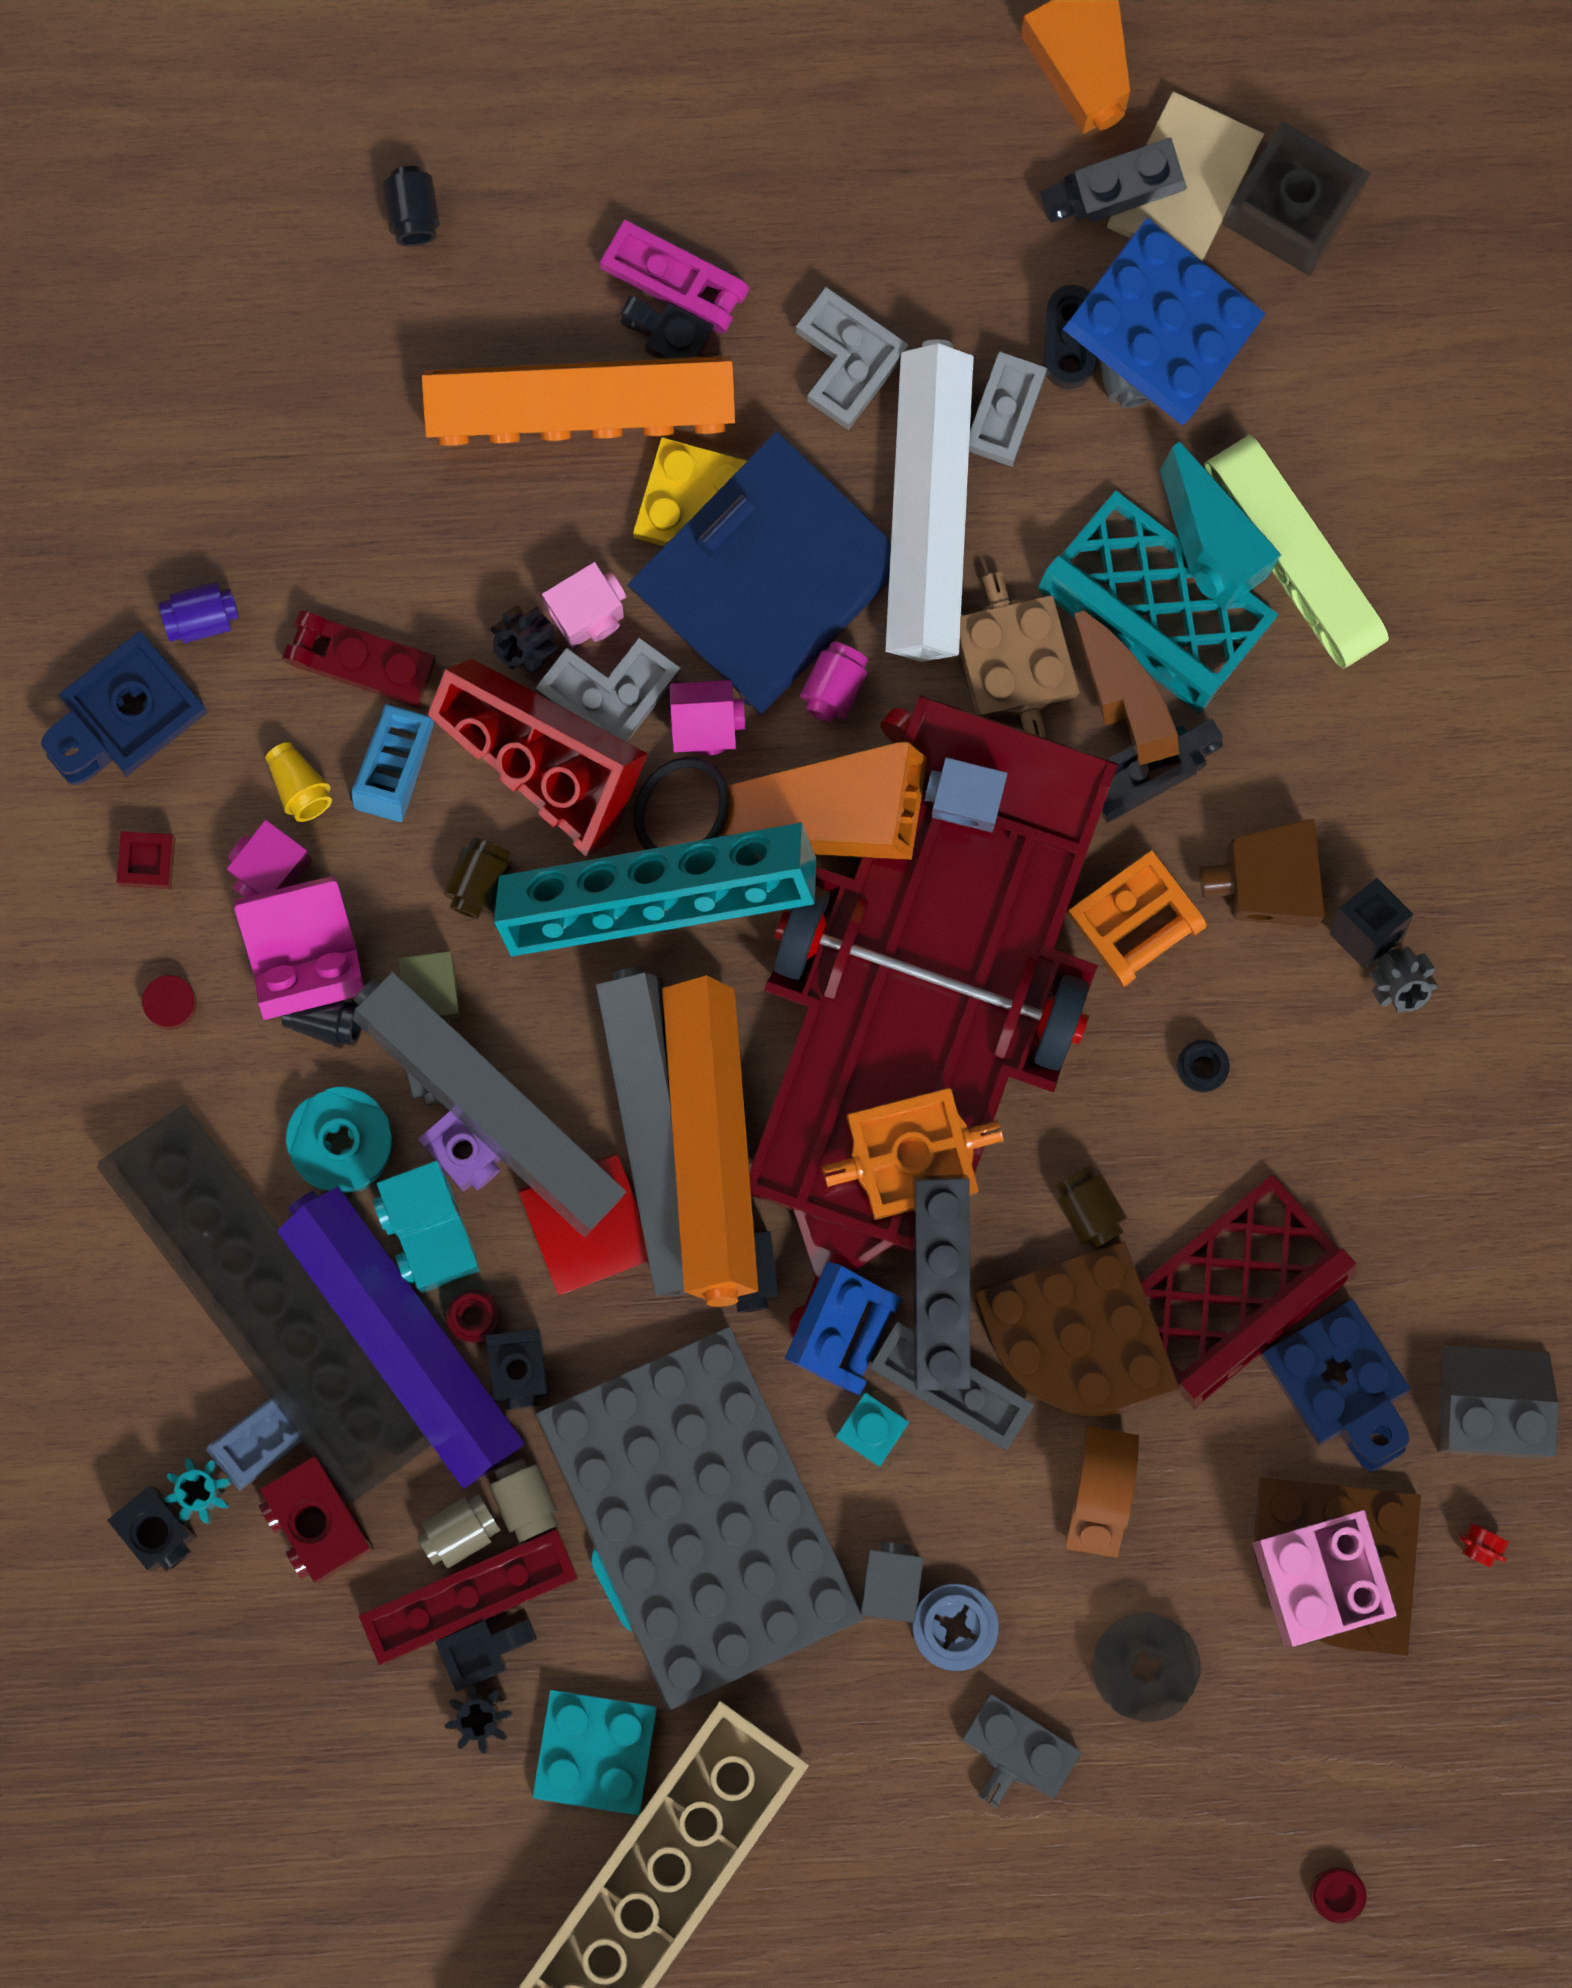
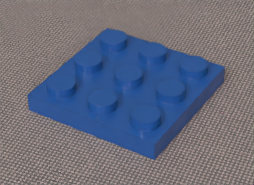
(1164, 321)

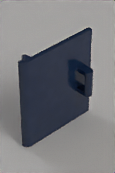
(767, 573)

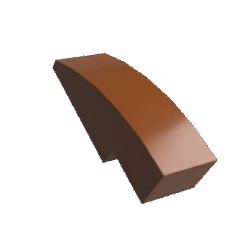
(1126, 691)

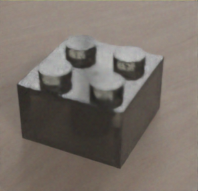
(1296, 198)

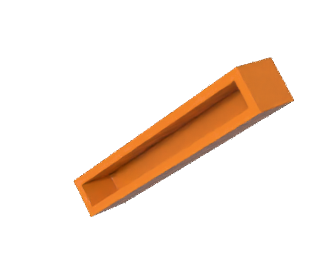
(577, 398)

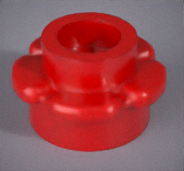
(1483, 1545)

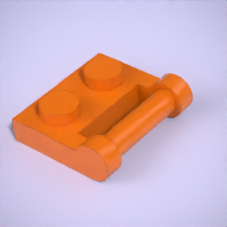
(1125, 905)

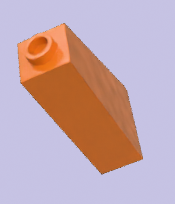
(847, 804)

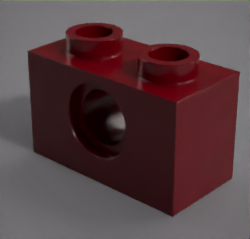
(343, 1537)

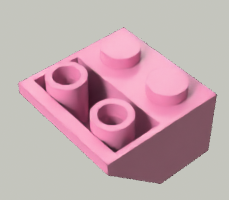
(1324, 1579)

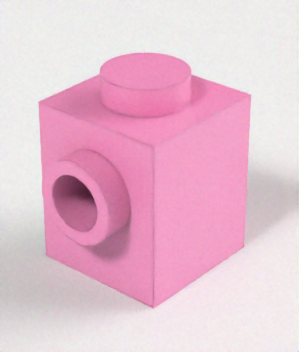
(586, 605)

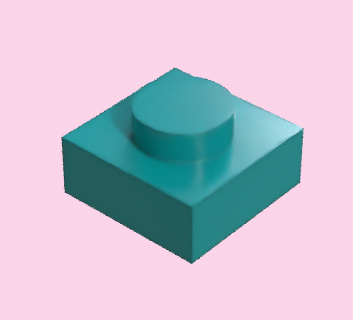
(872, 1430)

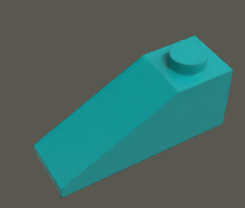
(1216, 536)

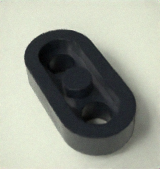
(1060, 345)

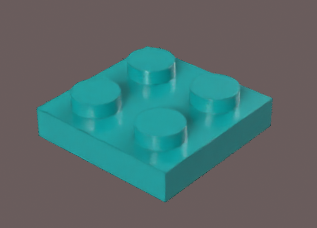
(594, 1752)

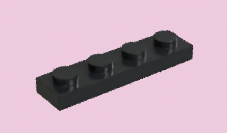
(941, 1282)

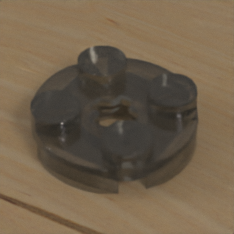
(1172, 1682)

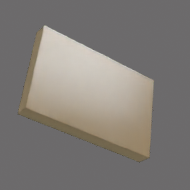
(1213, 160)

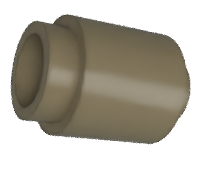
(524, 1500)
(458, 1531)

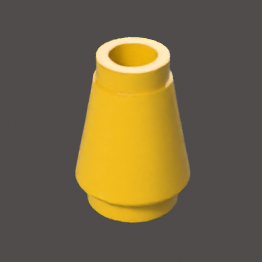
(298, 783)

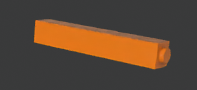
(710, 1141)

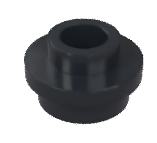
(1214, 1054)

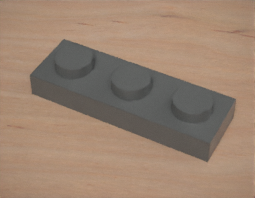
(984, 1408)

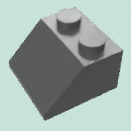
(1497, 1403)

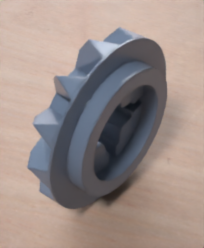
(980, 1619)

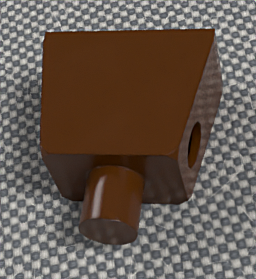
(1271, 876)

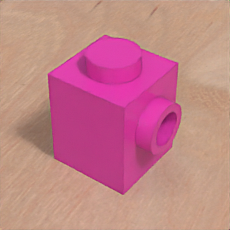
(705, 717)
(266, 861)

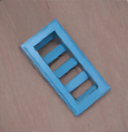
(382, 793)

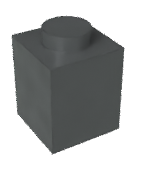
(892, 1583)

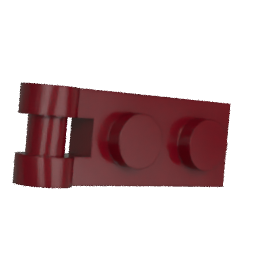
(360, 659)

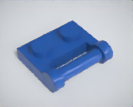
(831, 1325)

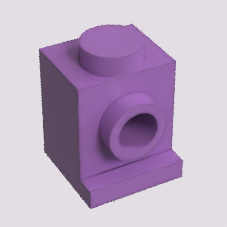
(440, 1143)

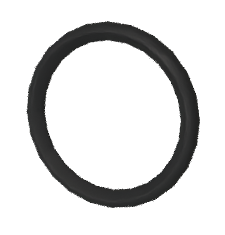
(660, 773)

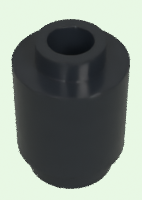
(411, 206)

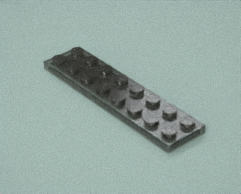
(263, 1301)

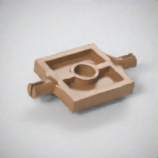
(1015, 657)

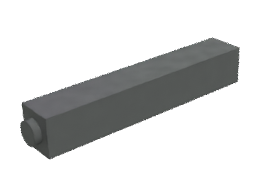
(638, 1056)
(486, 1102)

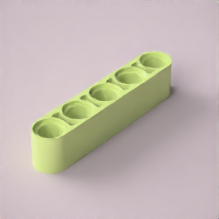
(1307, 563)

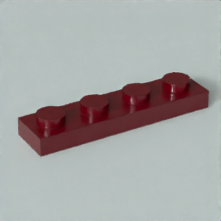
(468, 1597)

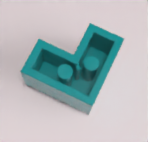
(429, 1226)

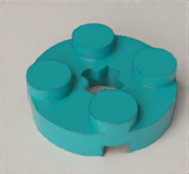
(326, 1113)

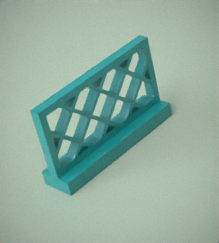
(1156, 652)

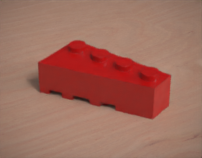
(546, 752)

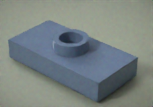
(254, 1444)

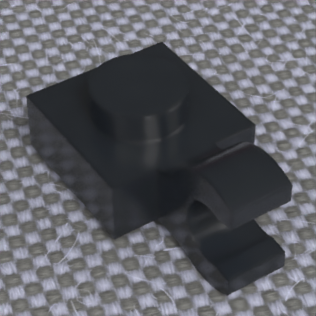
(672, 333)
(477, 1652)

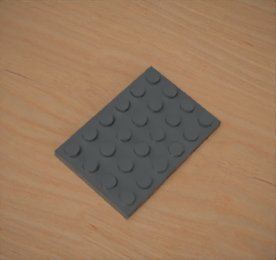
(699, 1518)

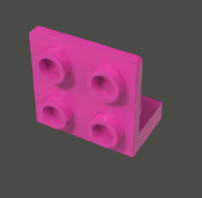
(300, 947)

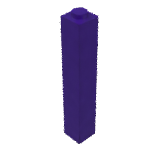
(399, 1335)

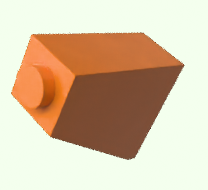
(1082, 57)

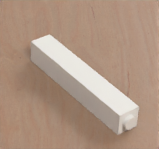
(929, 502)

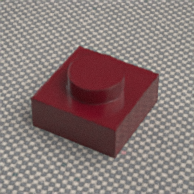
(146, 860)

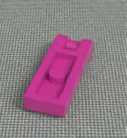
(672, 275)

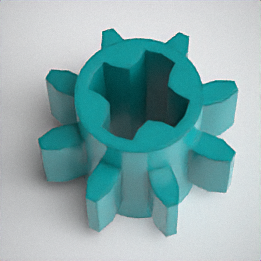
(184, 1497)

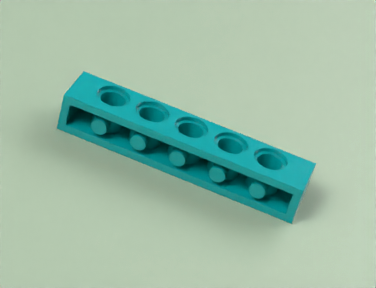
(656, 889)

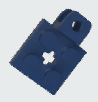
(104, 732)
(1353, 1409)

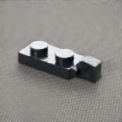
(1117, 184)
(1137, 784)

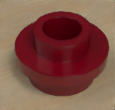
(460, 1304)

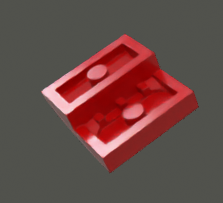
(608, 1249)

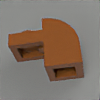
(1103, 1491)

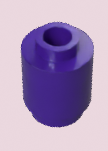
(198, 612)

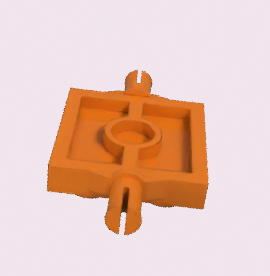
(907, 1141)

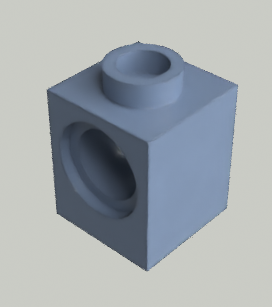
(966, 794)

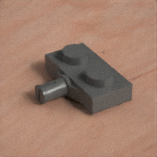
(1018, 1751)

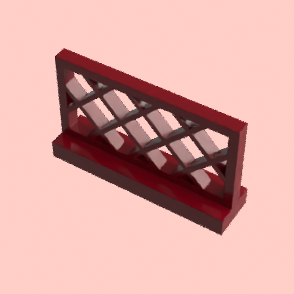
(1274, 1315)

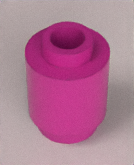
(834, 682)

